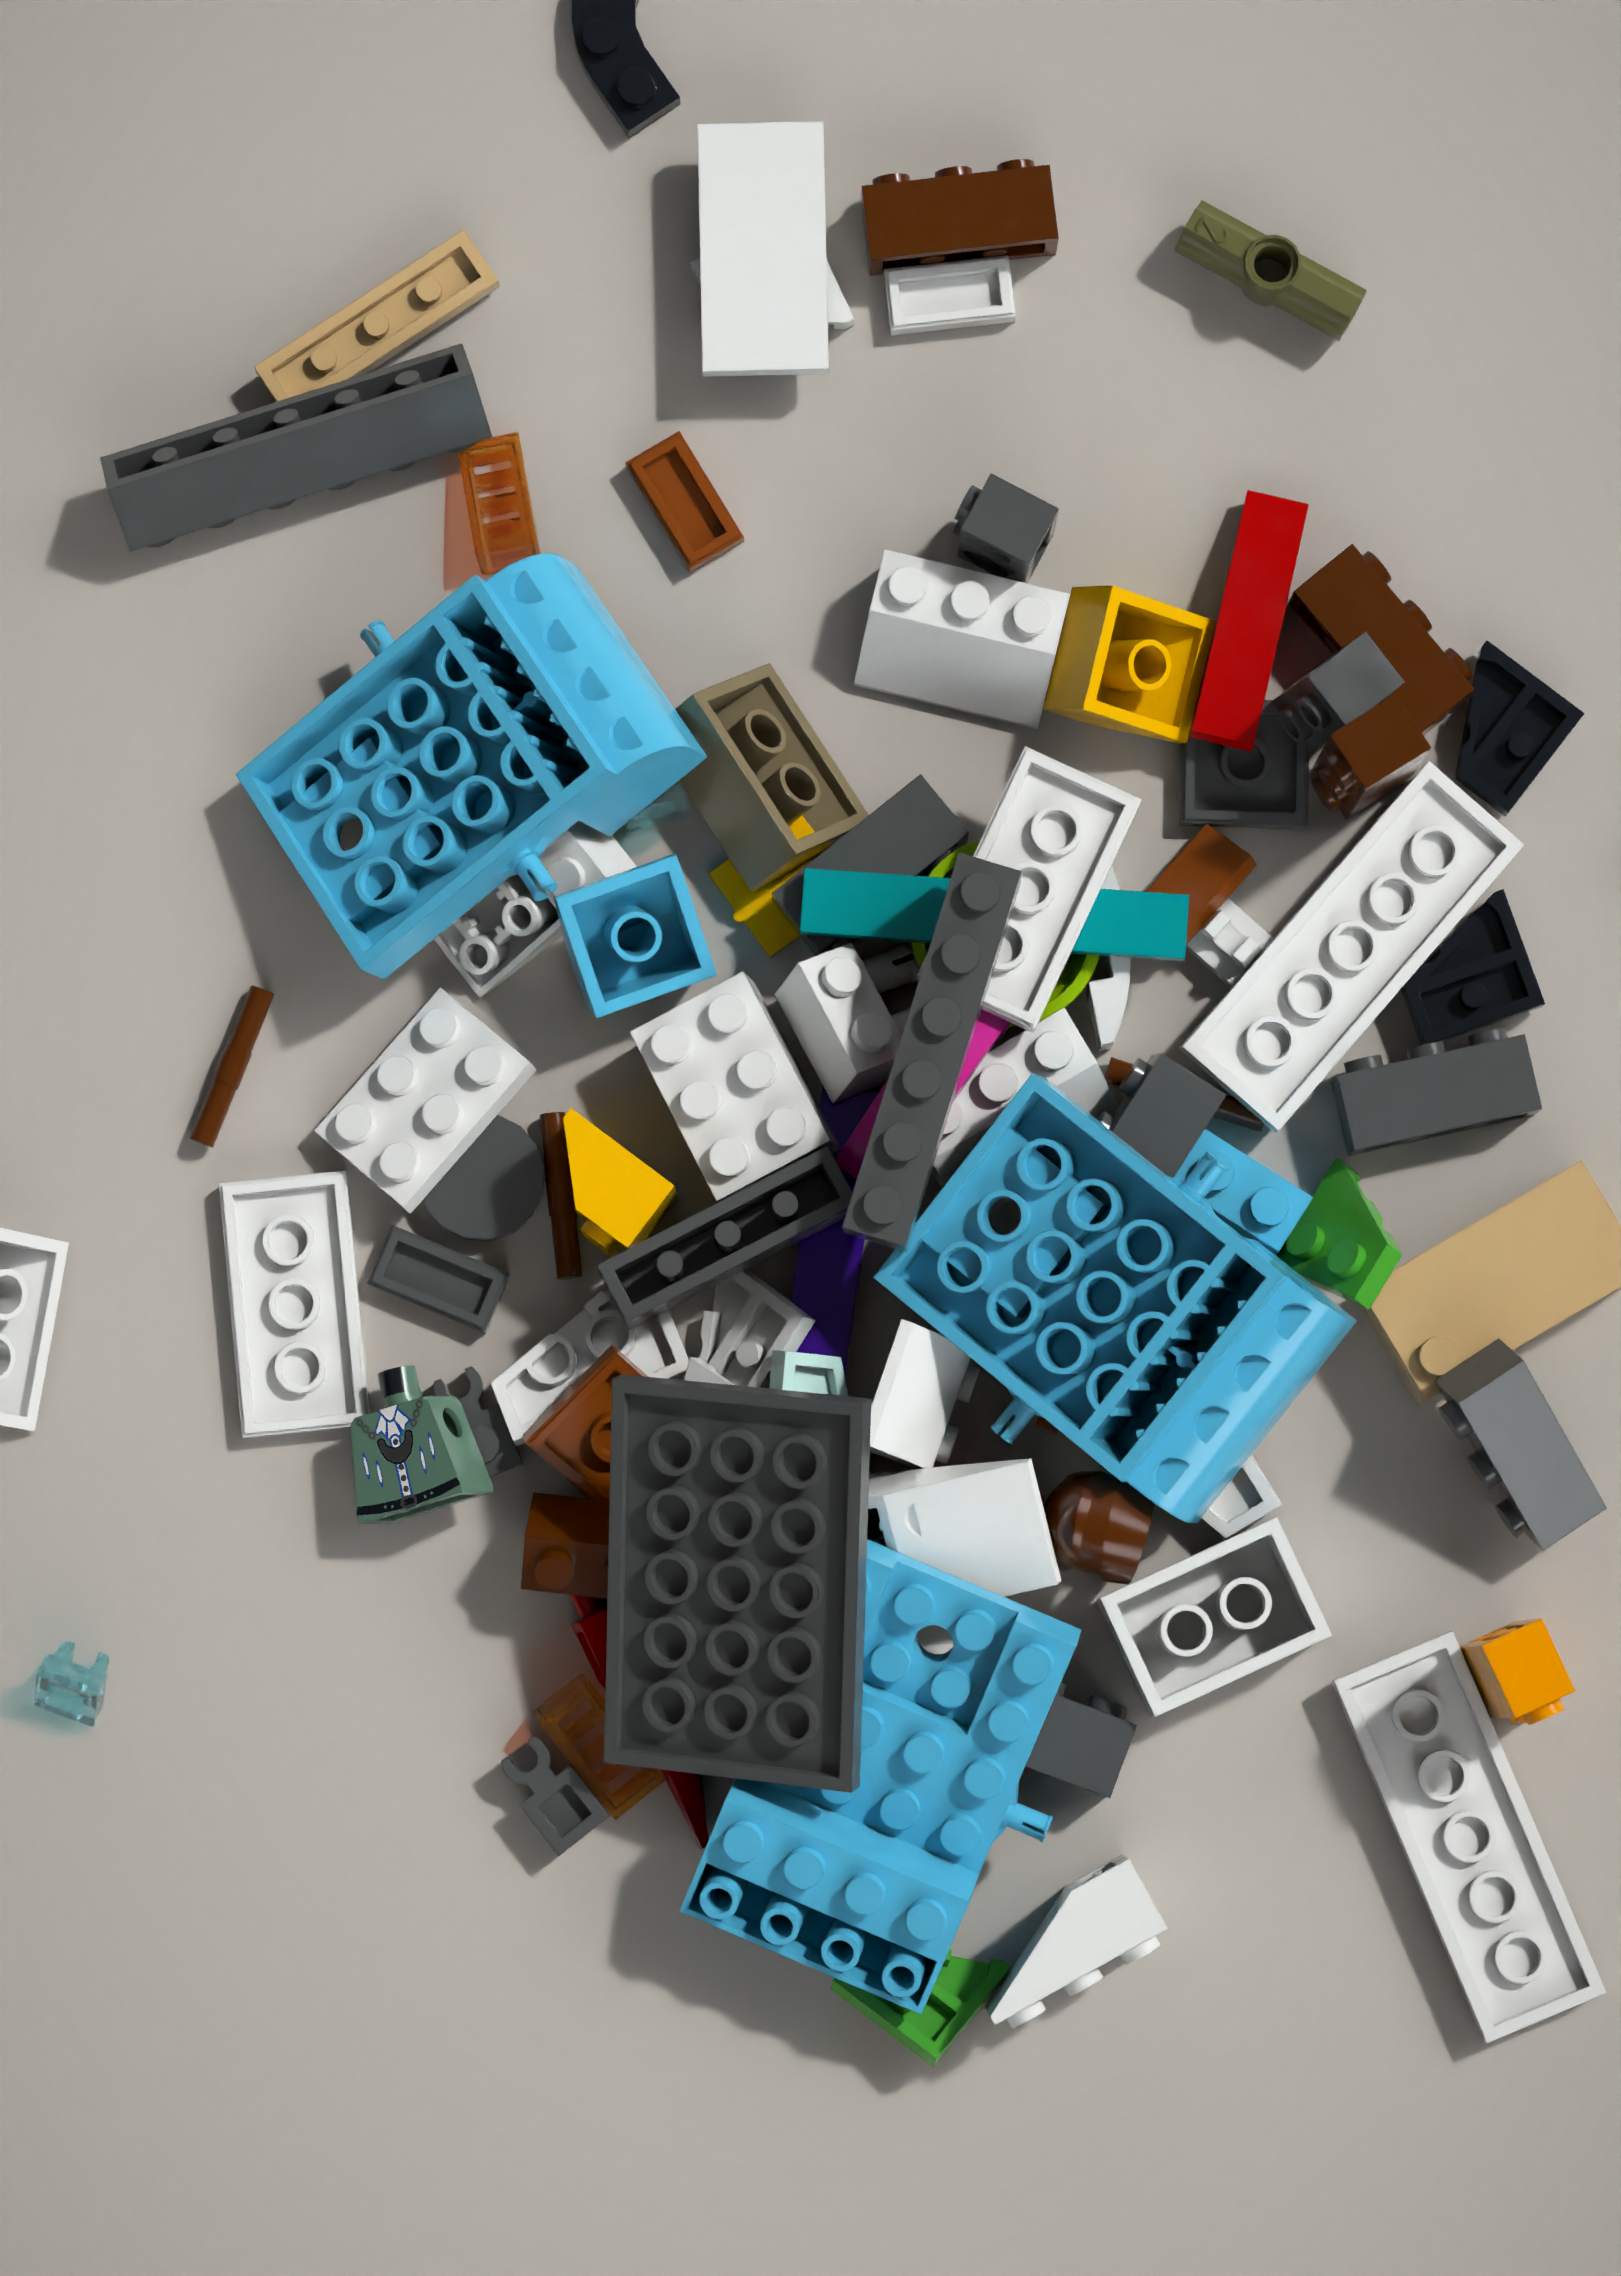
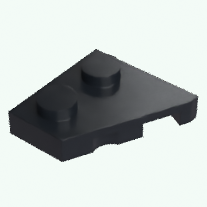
(1509, 729)
(1474, 977)

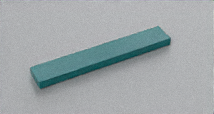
(909, 907)

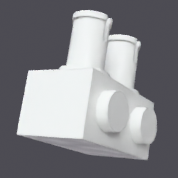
(842, 1018)

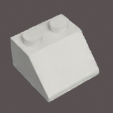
(918, 1396)

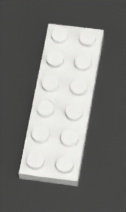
(1351, 946)
(1469, 1837)

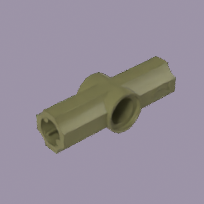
(1234, 248)

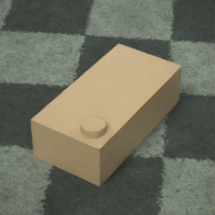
(1499, 1279)

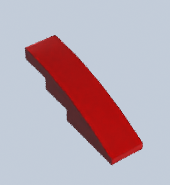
(1249, 620)

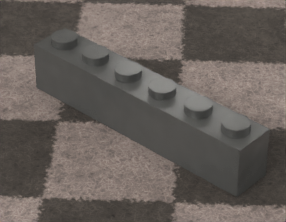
(295, 448)
(932, 1052)

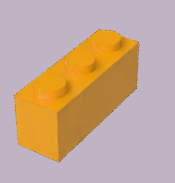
(1518, 1672)

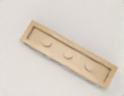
(382, 320)

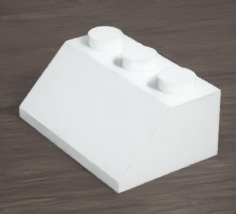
(961, 639)
(1052, 1052)
(28, 1307)

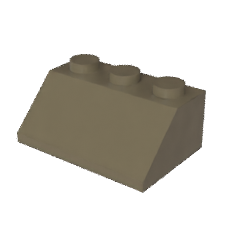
(763, 776)

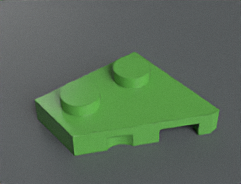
(1342, 1240)
(953, 2002)

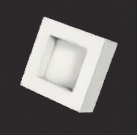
(1229, 942)

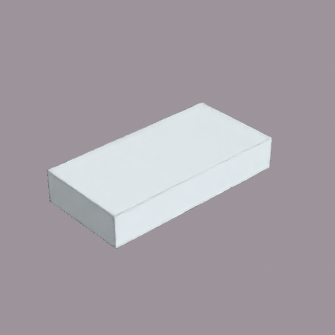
(949, 295)

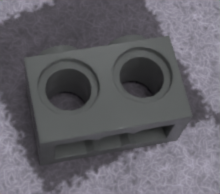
(1004, 529)
(1336, 692)

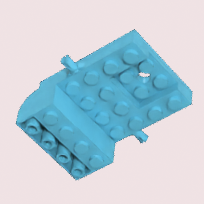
(468, 757)
(1115, 1301)
(886, 1872)

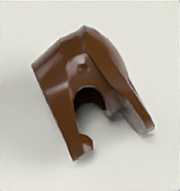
(1098, 1525)

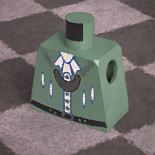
(413, 1453)

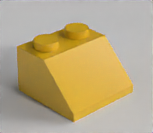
(1129, 663)
(613, 1188)

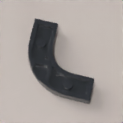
(620, 63)

